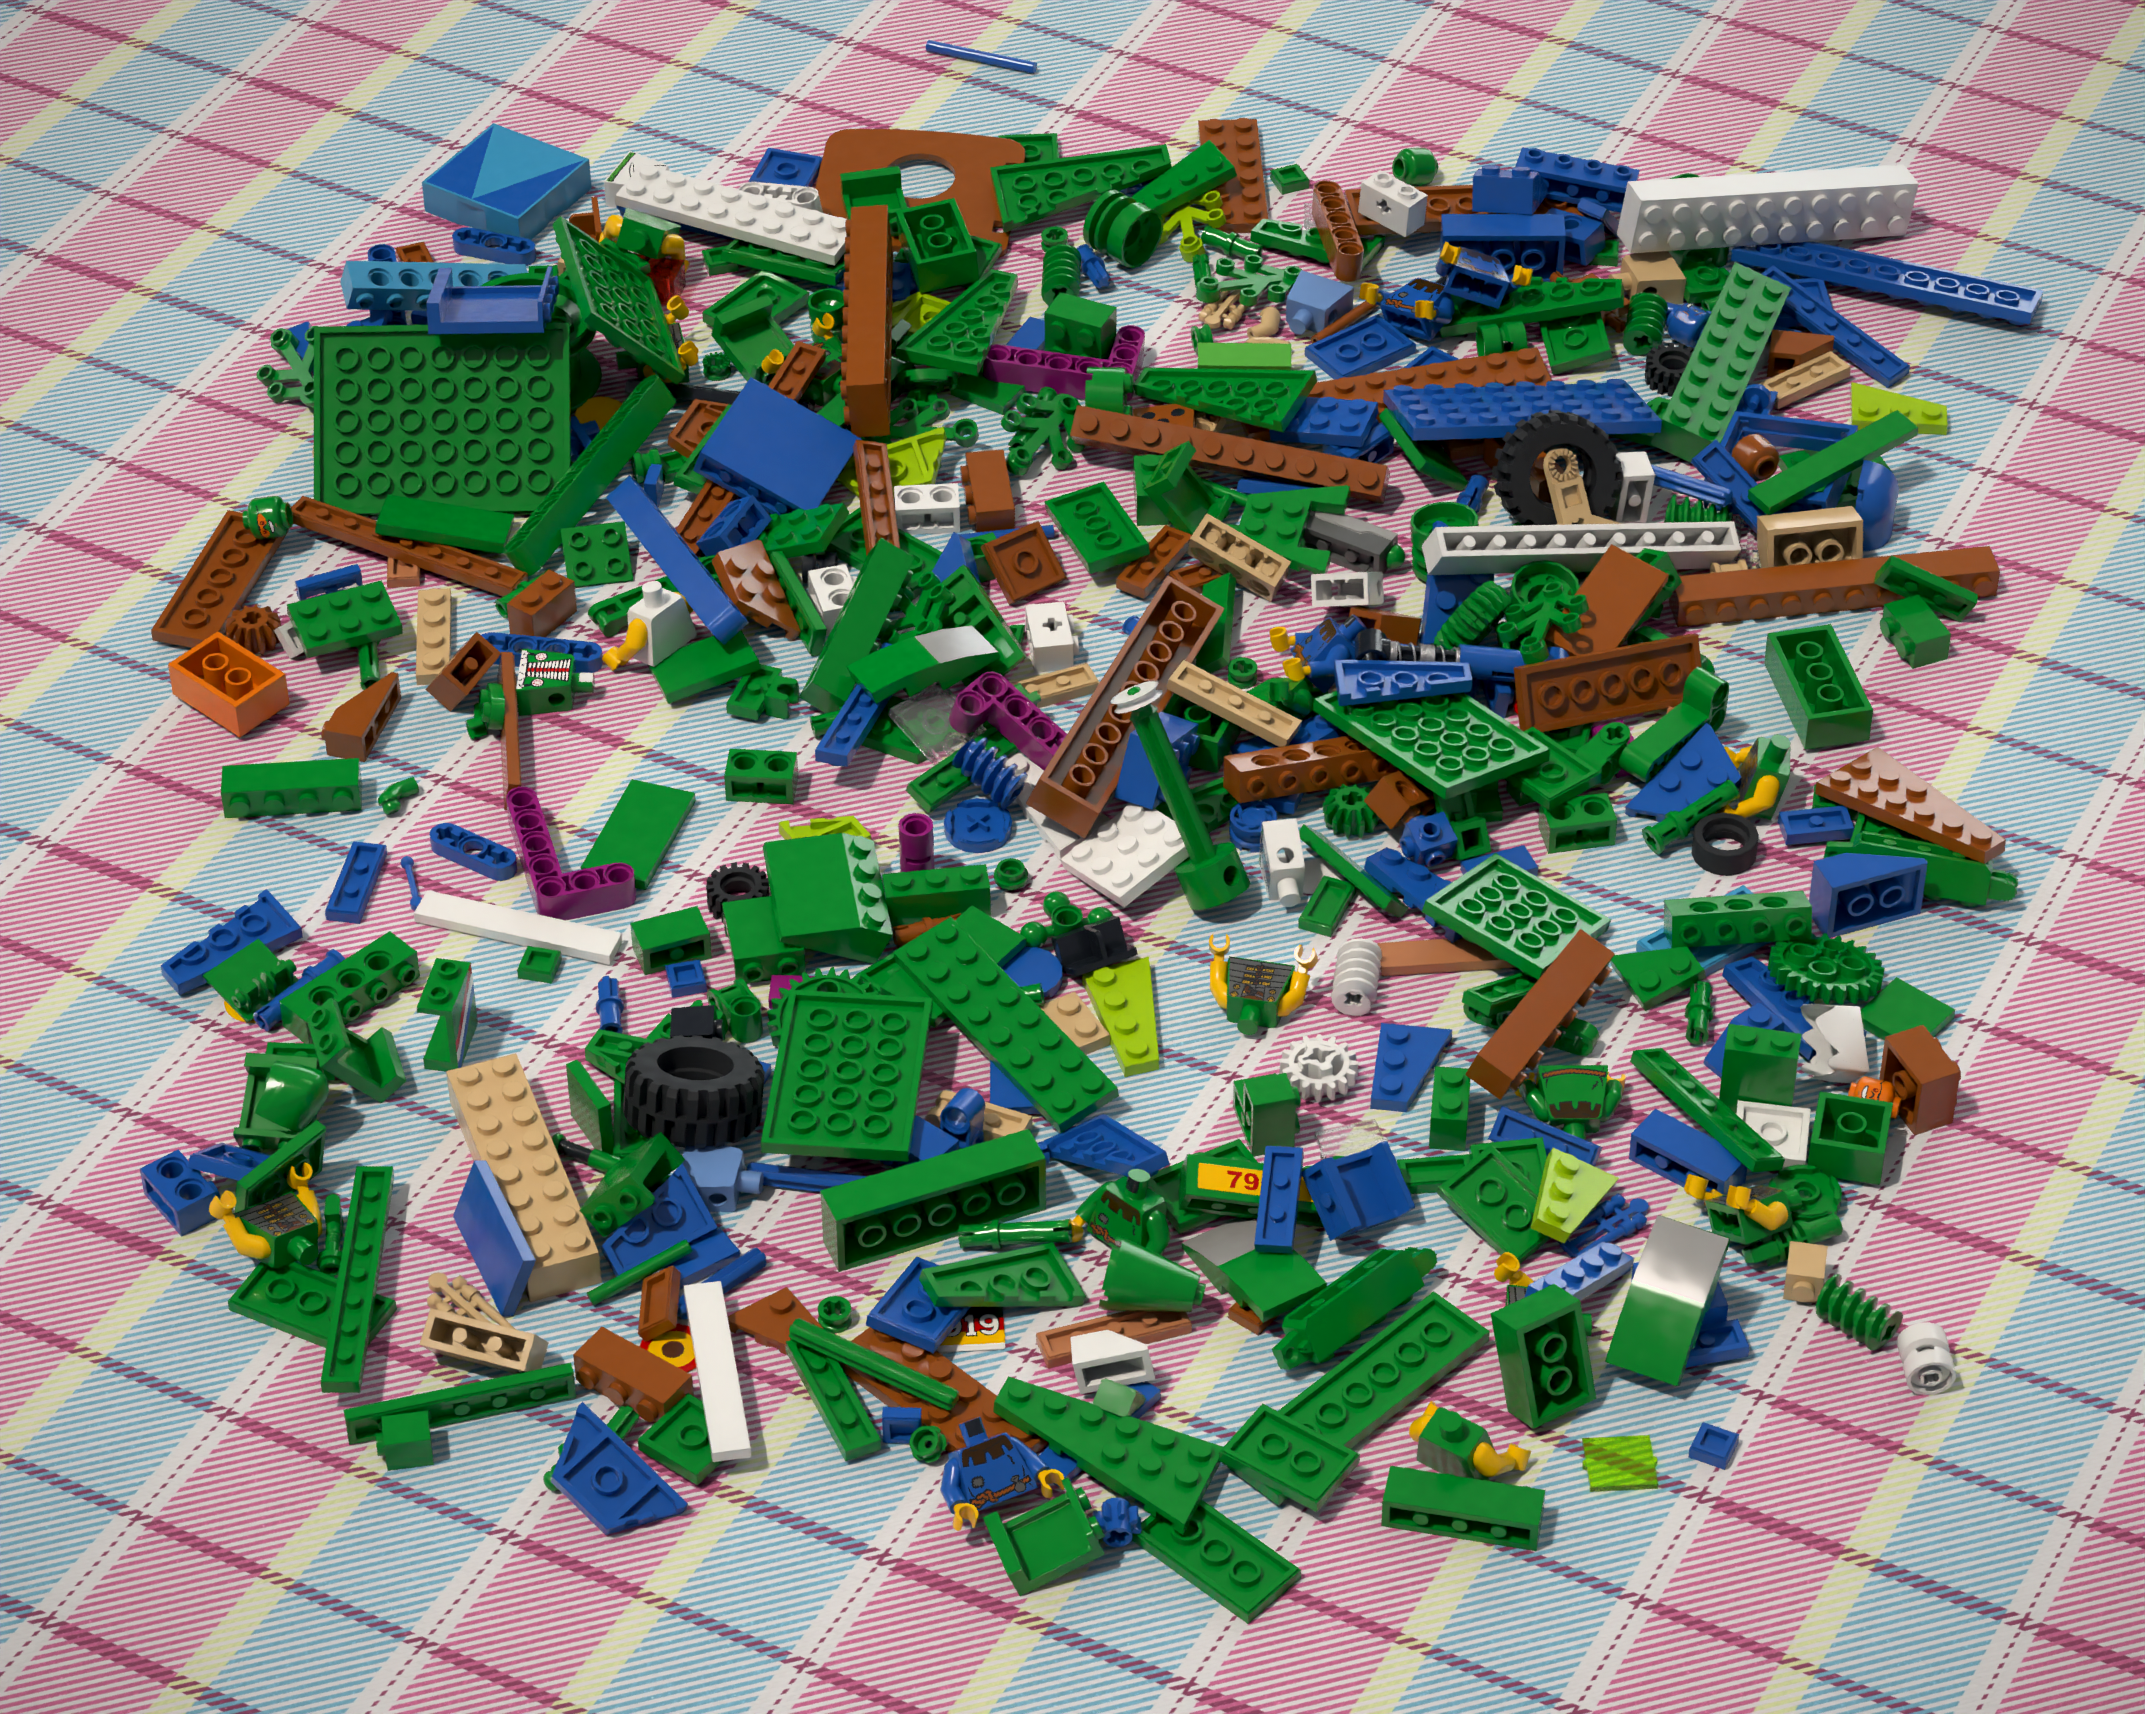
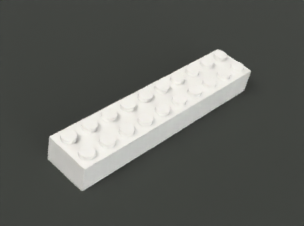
(1766, 208)

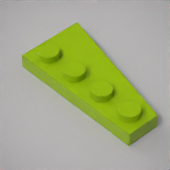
(1126, 1010)

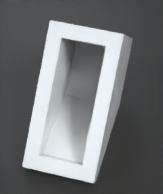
(1110, 1357)

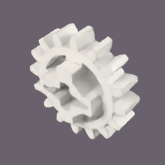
(1319, 1067)

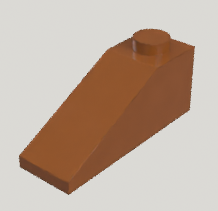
(362, 719)

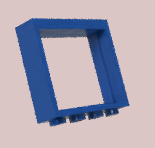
(1792, 434)

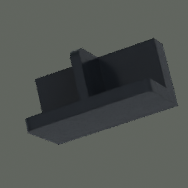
(1092, 946)

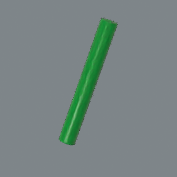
(639, 1272)

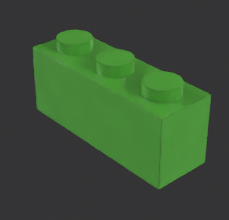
(1244, 356)

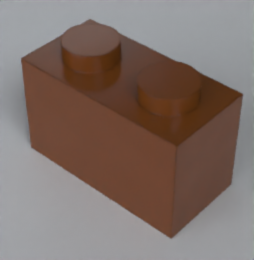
(542, 605)
(463, 671)

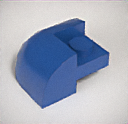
(1876, 504)

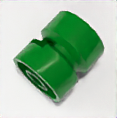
(829, 302)
(1491, 337)

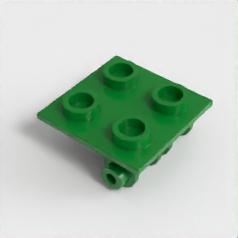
(597, 554)
(251, 978)

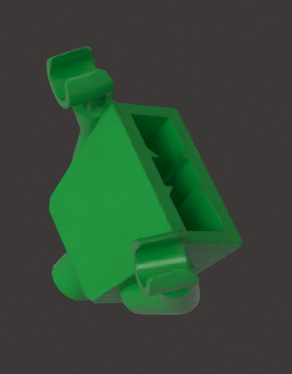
(1286, 695)

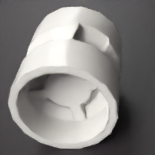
(1926, 1358)

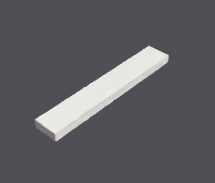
(518, 927)
(717, 1371)

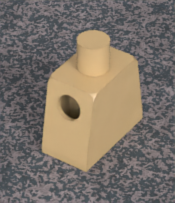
(1652, 274)

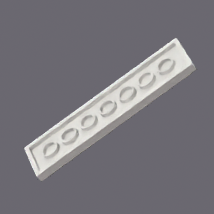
(734, 213)

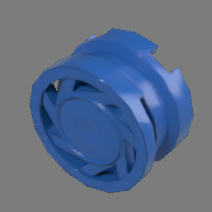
(1247, 825)

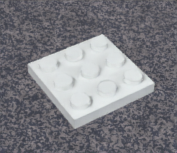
(1128, 854)

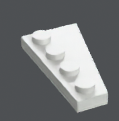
(1058, 836)

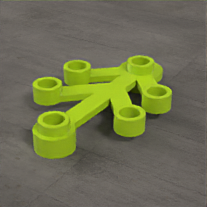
(1185, 215)

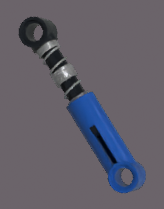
(1484, 661)

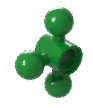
(1063, 919)

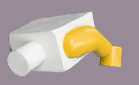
(655, 628)

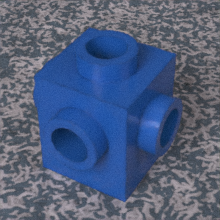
(1428, 839)

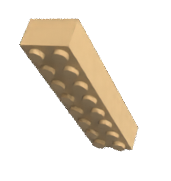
(511, 1135)

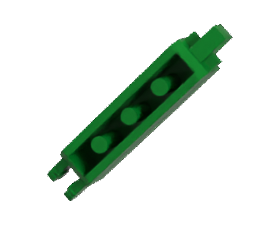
(1947, 872)
(1352, 1305)

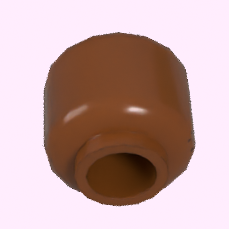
(1756, 456)

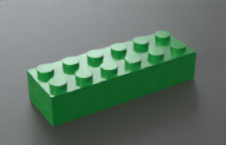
(932, 1198)

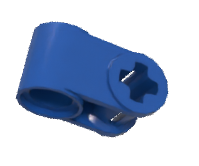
(964, 1117)

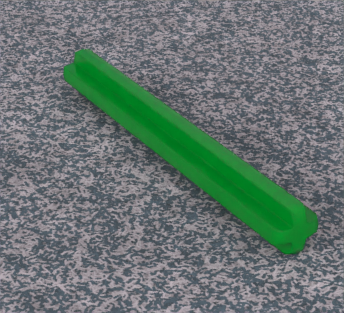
(874, 1364)

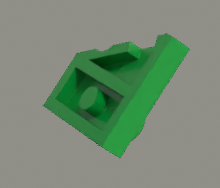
(1658, 973)

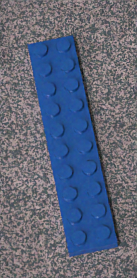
(1896, 279)

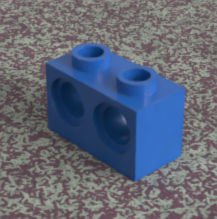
(736, 525)
(179, 1192)

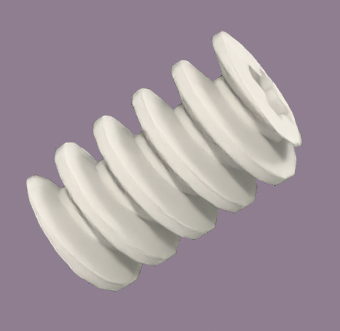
(1356, 976)

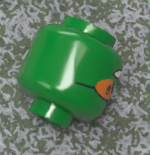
(268, 517)

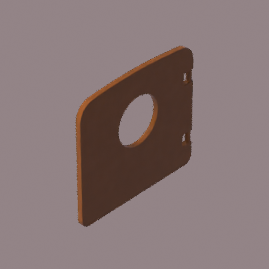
(964, 154)

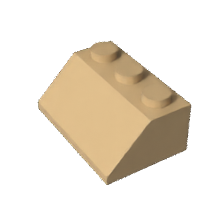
(1809, 537)

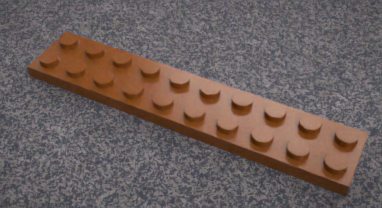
(1499, 368)

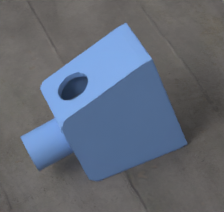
(1316, 302)
(721, 1176)

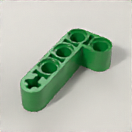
(1702, 703)

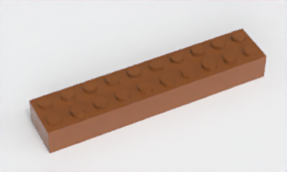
(867, 321)
(1092, 753)

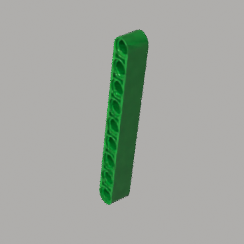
(589, 475)

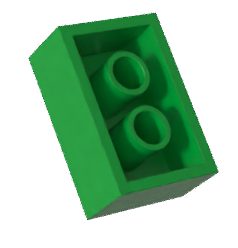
(937, 245)
(1543, 1356)

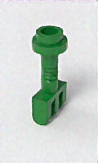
(329, 1259)

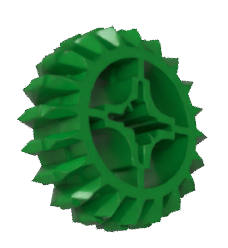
(1474, 617)

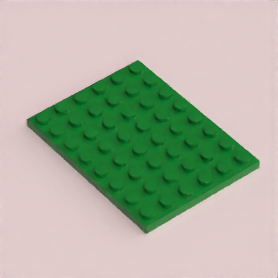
(440, 416)

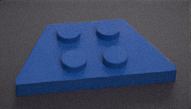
(1444, 596)
(1688, 776)
(610, 1479)

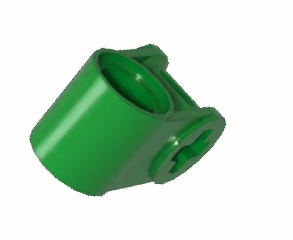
(1605, 750)
(741, 1010)

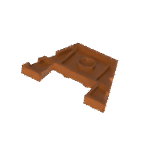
(694, 426)

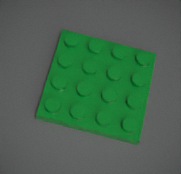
(1513, 914)

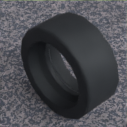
(1725, 861)

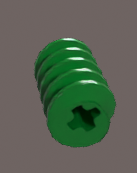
(1060, 272)
(1644, 323)
(1687, 513)
(1855, 1315)

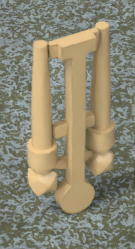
(1212, 315)
(439, 1283)

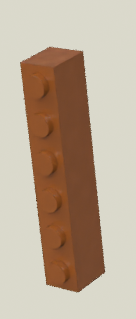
(1540, 1014)

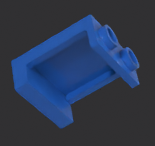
(1358, 1191)

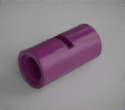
(916, 843)

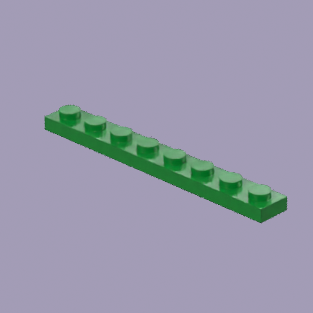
(357, 1280)

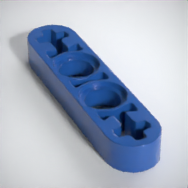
(587, 654)

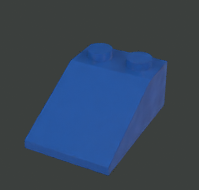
(1507, 190)
(1865, 891)

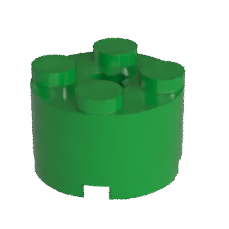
(1109, 389)

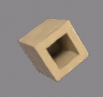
(1805, 1272)

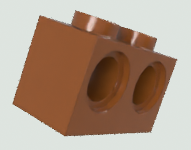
(1399, 799)

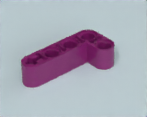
(997, 710)

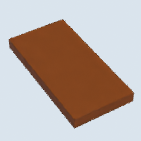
(1617, 597)

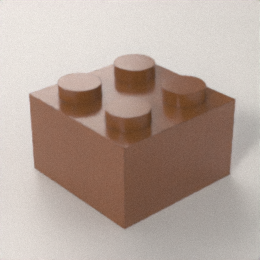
(1922, 1078)

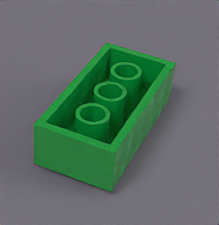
(1818, 686)

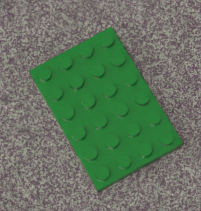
(618, 301)
(1438, 739)
(847, 1075)

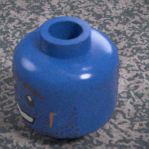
(1686, 324)

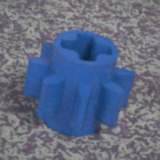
(1118, 1521)

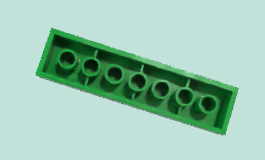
(1721, 363)

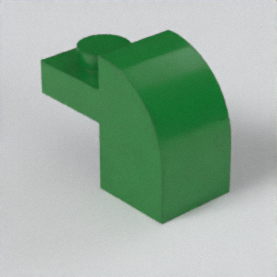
(1468, 828)

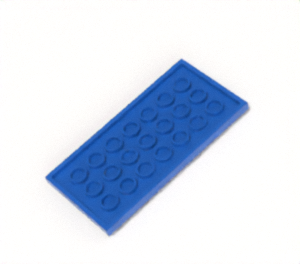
(1496, 408)

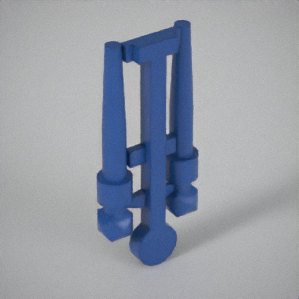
(1625, 1226)

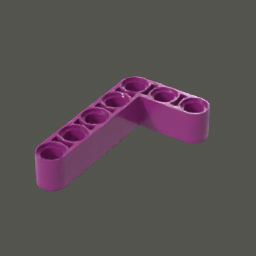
(1063, 371)
(559, 893)

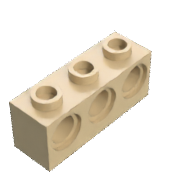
(1244, 558)

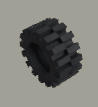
(1666, 367)
(734, 880)

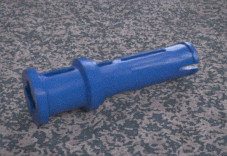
(271, 1014)

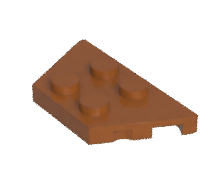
(754, 587)

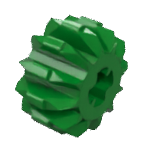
(1347, 811)

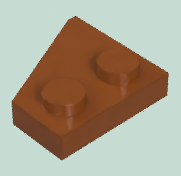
(771, 1319)

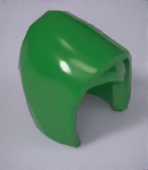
(293, 1095)

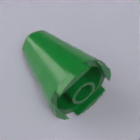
(1148, 1282)

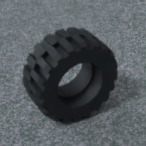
(1531, 440)
(693, 1091)

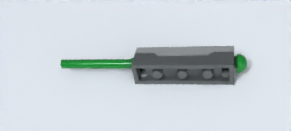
(1351, 541)

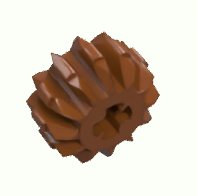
(254, 628)

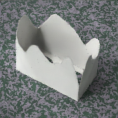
(1837, 1041)

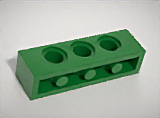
(1737, 919)
(354, 983)

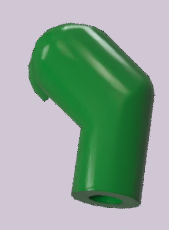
(395, 792)

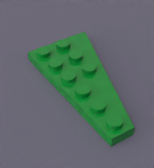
(1054, 185)
(965, 328)
(1124, 1453)

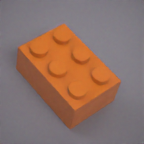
(229, 684)

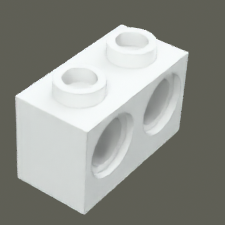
(927, 508)
(829, 591)

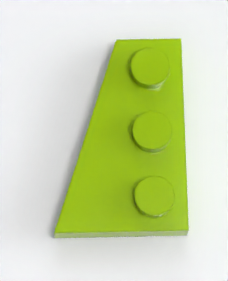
(1872, 404)
(1568, 1194)

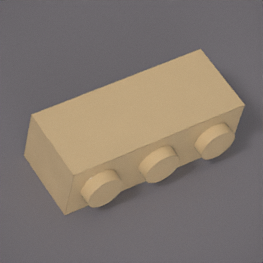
(483, 1342)

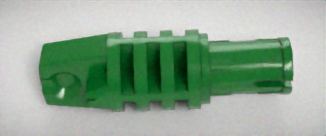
(1776, 1246)

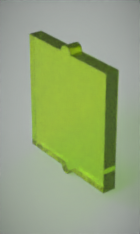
(1619, 1463)

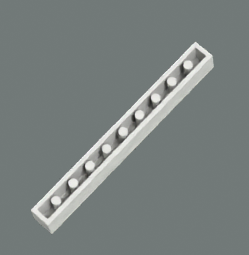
(1574, 546)

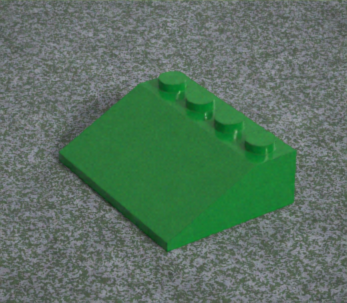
(829, 895)

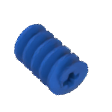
(990, 772)

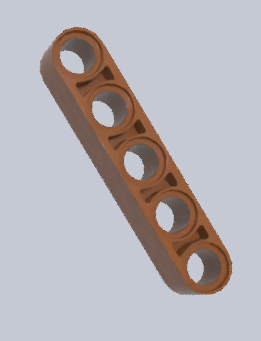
(1337, 231)

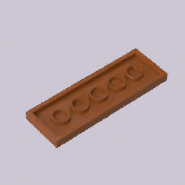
(1245, 194)
(215, 583)
(1605, 683)
(973, 1397)

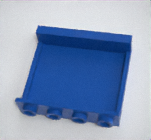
(490, 307)
(775, 451)

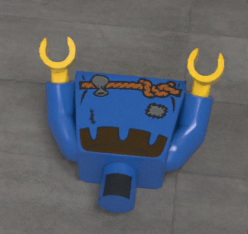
(1478, 275)
(1414, 309)
(1317, 651)
(991, 1472)

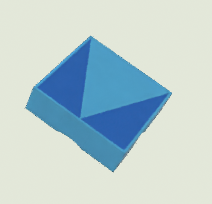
(506, 183)

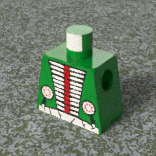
(549, 682)

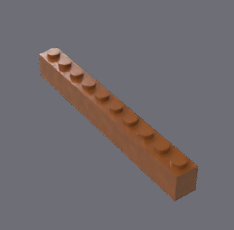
(1230, 453)
(1819, 586)

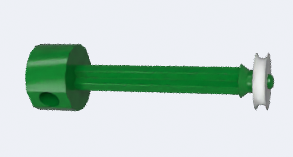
(1211, 871)

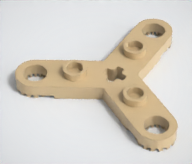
(1568, 491)

